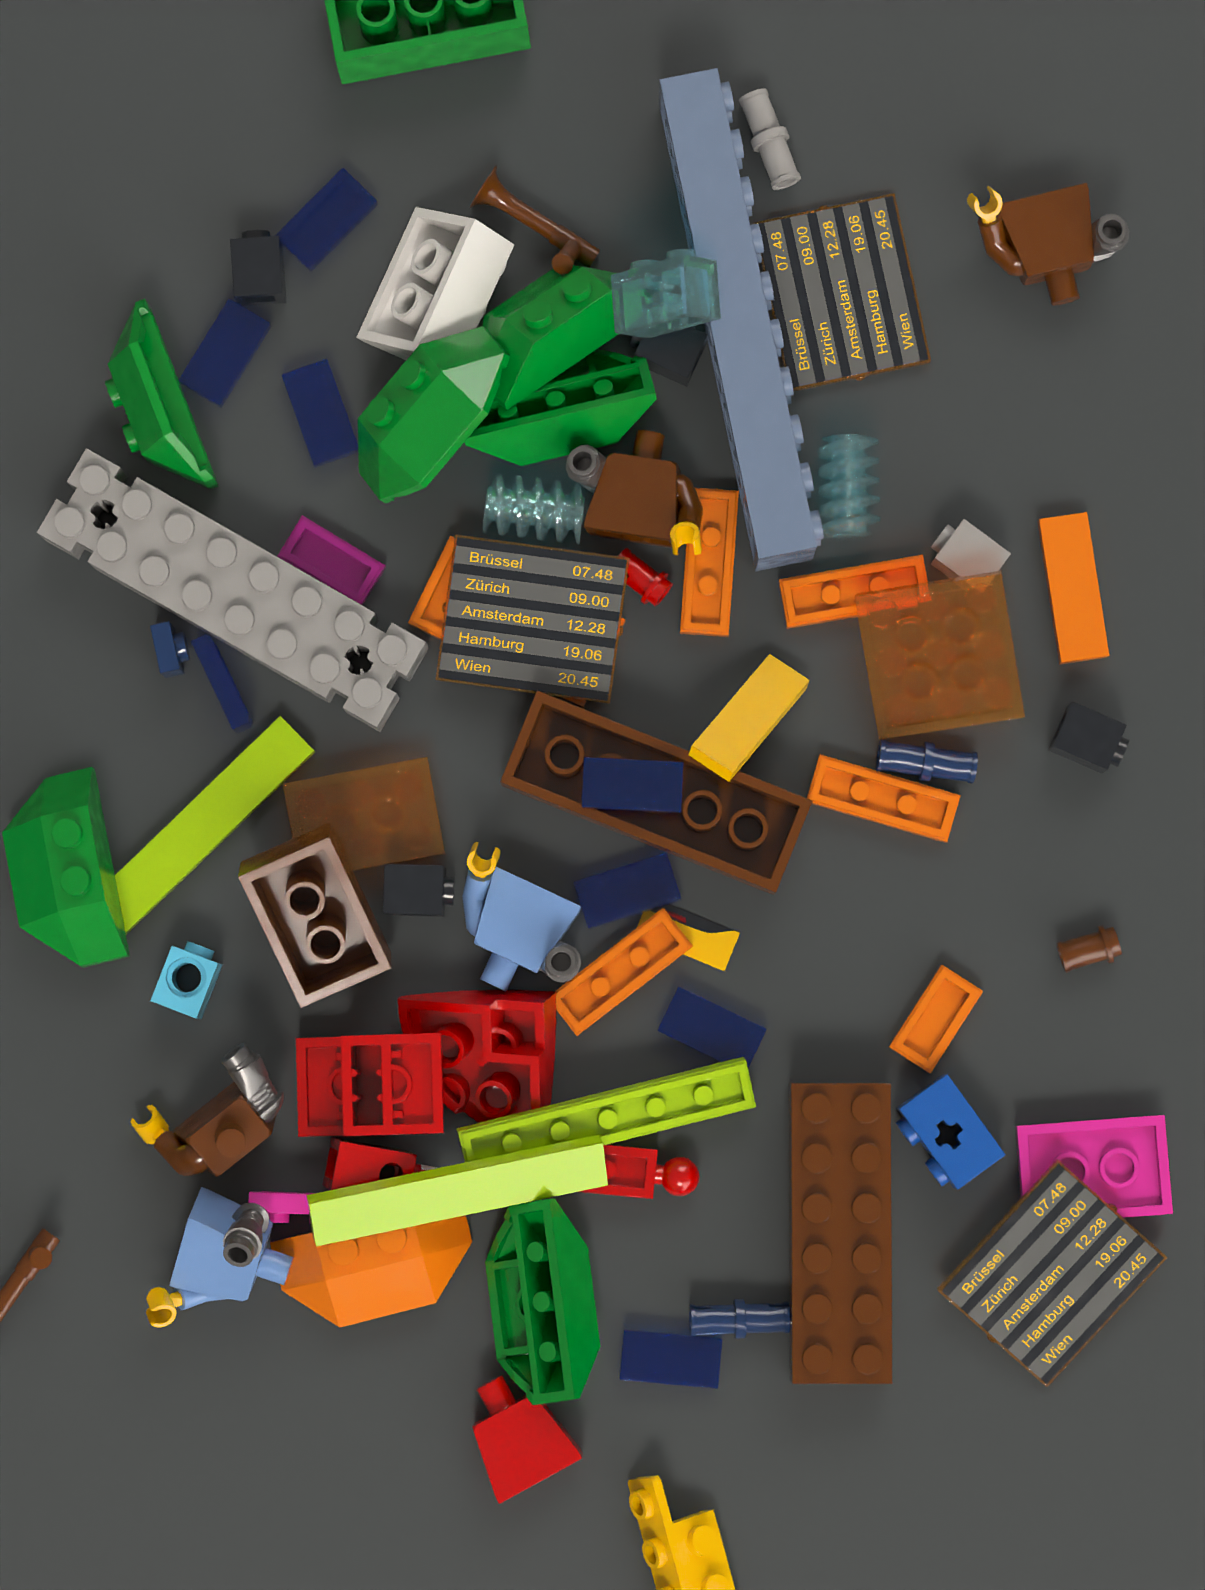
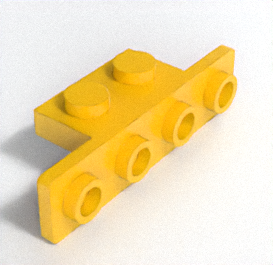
(681, 1551)

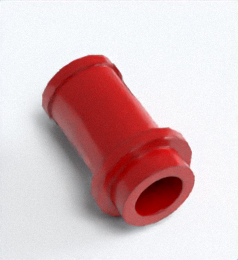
(646, 580)

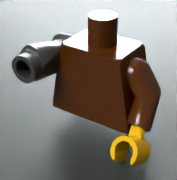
(1048, 237)
(638, 495)
(225, 1125)

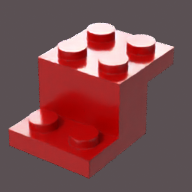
(370, 1085)

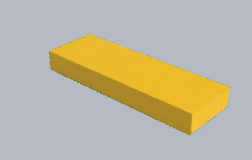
(749, 717)

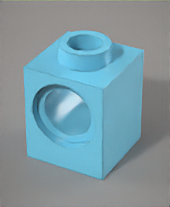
(171, 996)

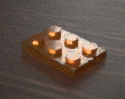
(375, 811)

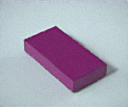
(331, 560)

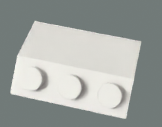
(435, 282)

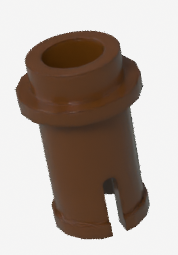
(1089, 949)

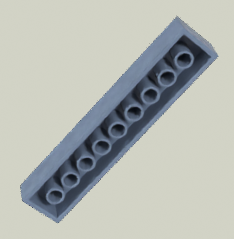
(744, 341)

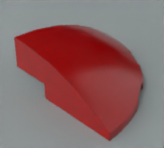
(493, 1047)

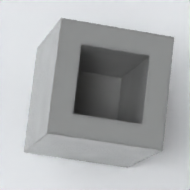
(967, 552)

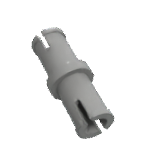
(769, 139)

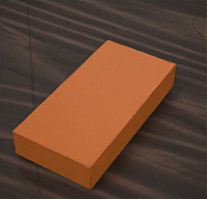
(935, 1019)

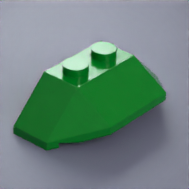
(550, 328)
(155, 402)
(582, 406)
(428, 411)
(66, 870)
(542, 1302)

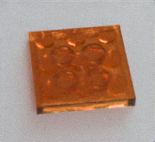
(940, 655)

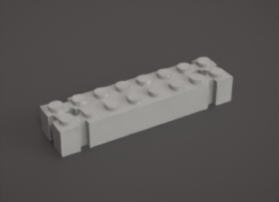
(232, 589)

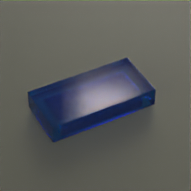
(326, 219)
(225, 353)
(320, 413)
(222, 683)
(632, 785)
(627, 891)
(710, 1028)
(671, 1358)

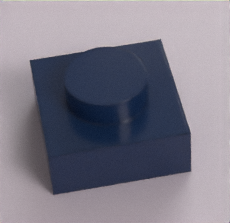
(170, 649)

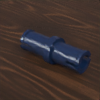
(926, 761)
(739, 1318)

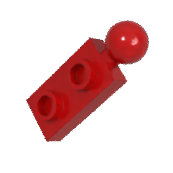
(635, 1171)

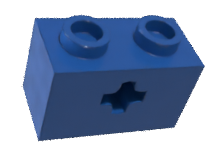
(975, 1145)

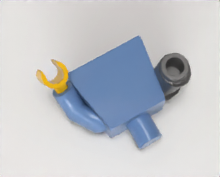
(517, 923)
(219, 1257)

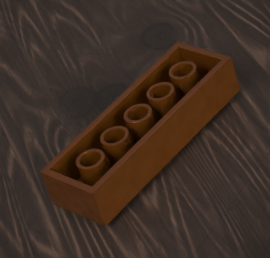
(724, 826)
(840, 1233)

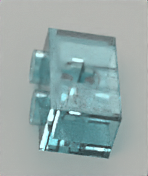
(665, 294)

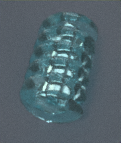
(847, 485)
(534, 508)

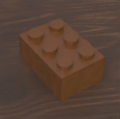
(315, 915)

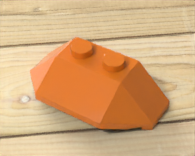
(375, 1272)

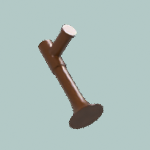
(570, 244)
(35, 1258)

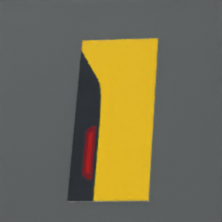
(710, 941)

